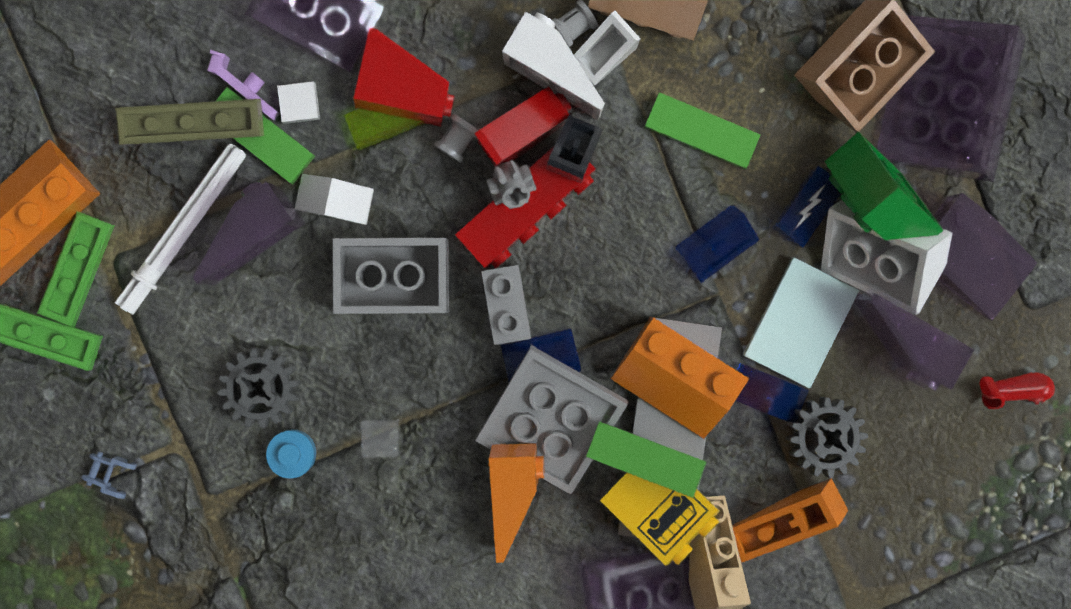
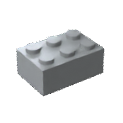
(390, 275)

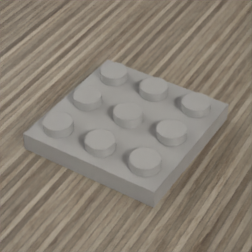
(556, 411)

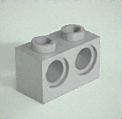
(506, 304)

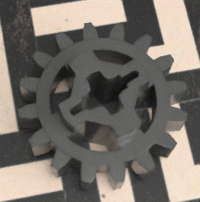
(245, 377)
(815, 447)

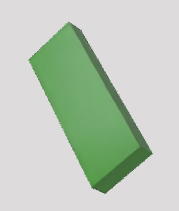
(702, 131)
(275, 147)
(75, 269)
(48, 338)
(646, 459)

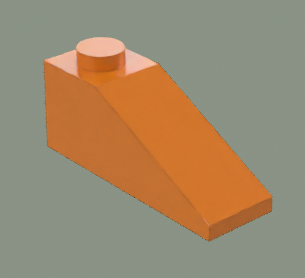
(513, 487)
(790, 520)

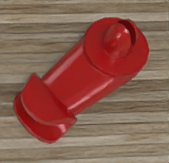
(1030, 386)

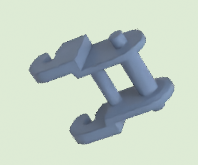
(104, 483)

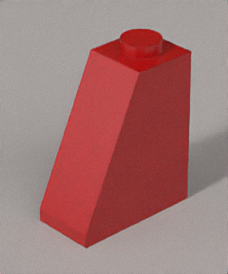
(400, 83)
(523, 126)

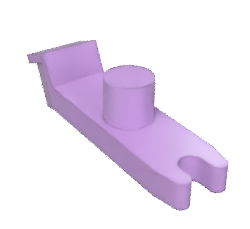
(249, 88)

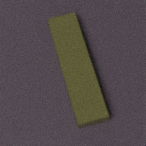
(190, 121)

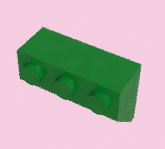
(879, 192)

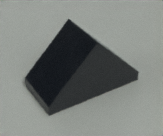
(574, 149)

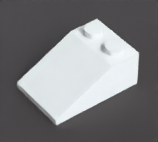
(545, 58)

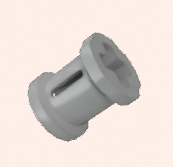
(575, 22)
(456, 138)

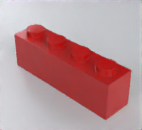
(499, 227)

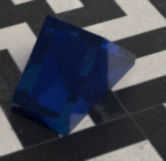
(771, 394)

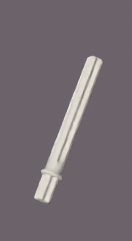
(180, 229)

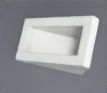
(607, 48)
(334, 198)

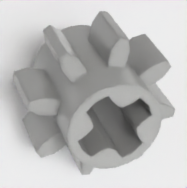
(511, 184)

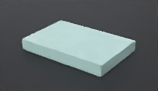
(800, 322)

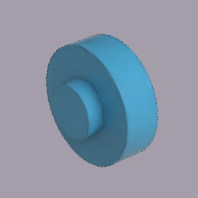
(291, 453)

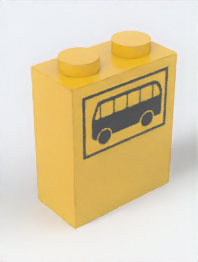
(661, 516)

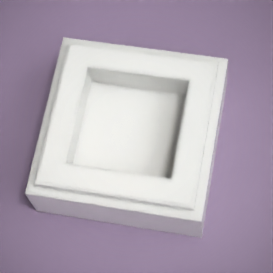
(298, 102)

